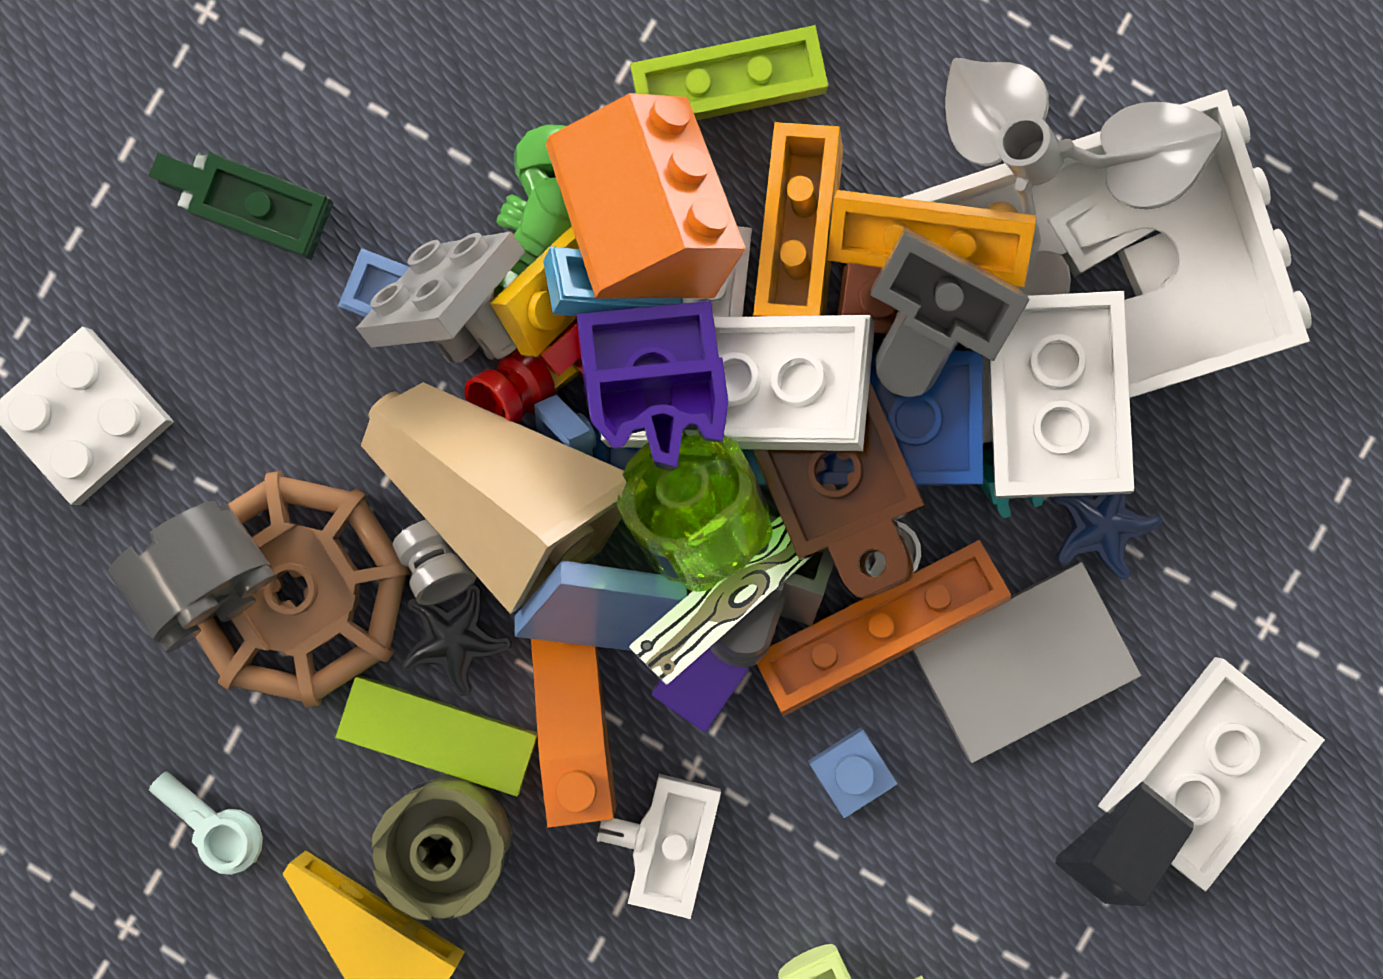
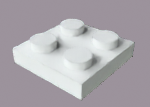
(81, 416)

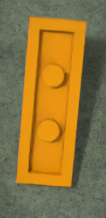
(992, 238)

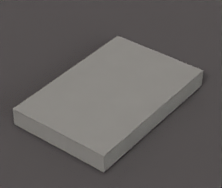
(1026, 662)

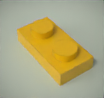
(526, 305)

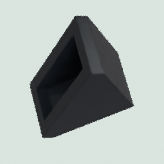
(1128, 848)

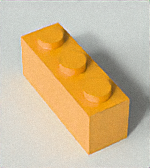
(798, 220)

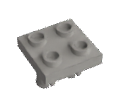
(447, 298)

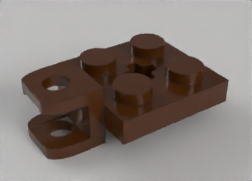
(851, 519)

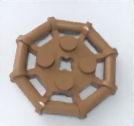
(328, 601)

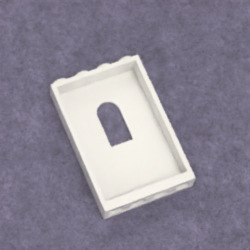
(1231, 273)

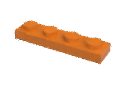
(882, 628)

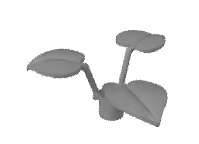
(1149, 147)

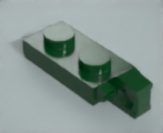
(247, 201)

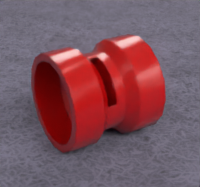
(512, 387)

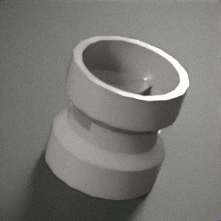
(434, 565)

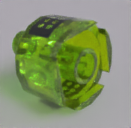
(699, 517)

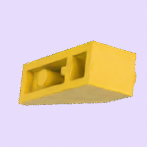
(363, 930)

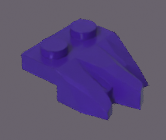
(654, 375)

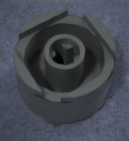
(191, 572)

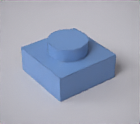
(563, 425)
(852, 772)

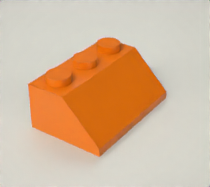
(645, 200)

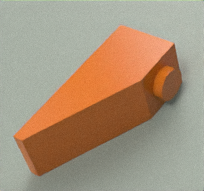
(572, 734)

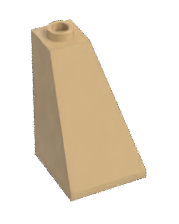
(494, 488)

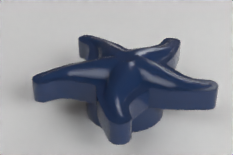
(1102, 527)

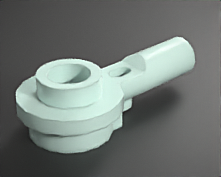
(225, 839)

